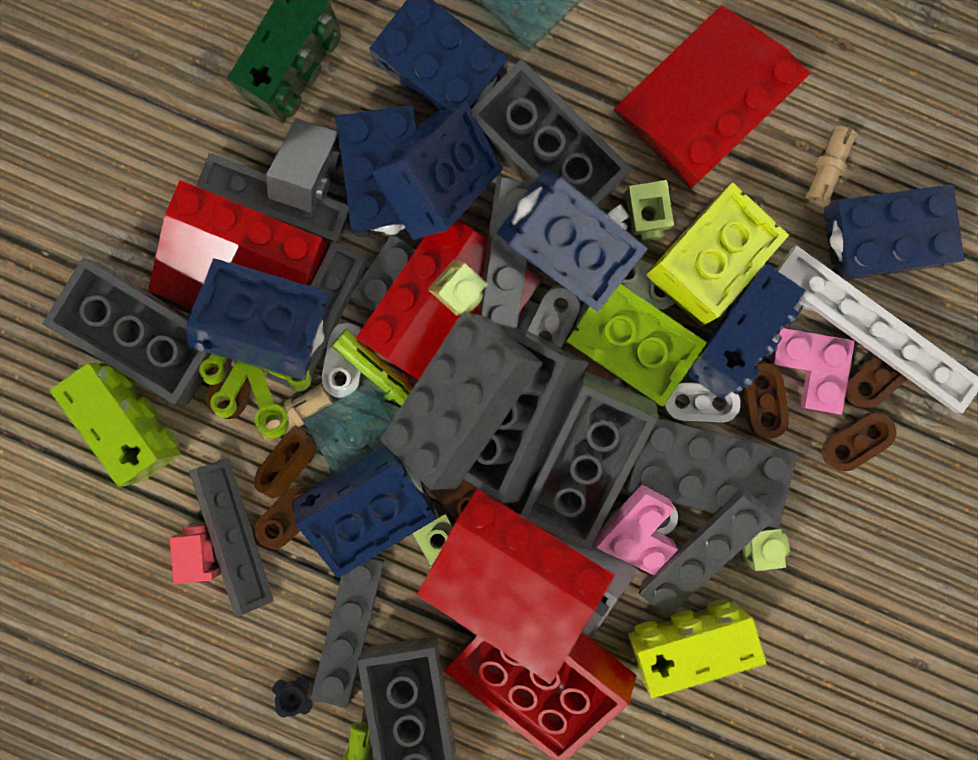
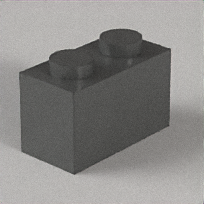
(304, 165)

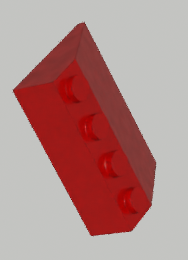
(710, 94)
(210, 227)
(410, 319)
(515, 585)
(553, 716)

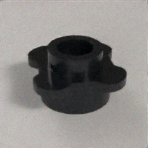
(288, 707)

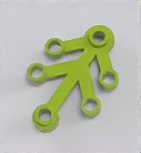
(267, 408)

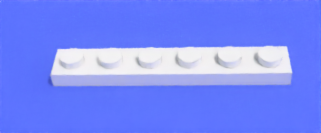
(880, 331)

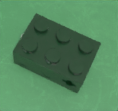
(285, 55)

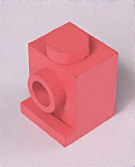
(193, 555)

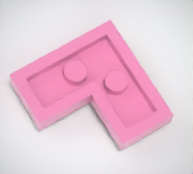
(826, 363)
(632, 531)

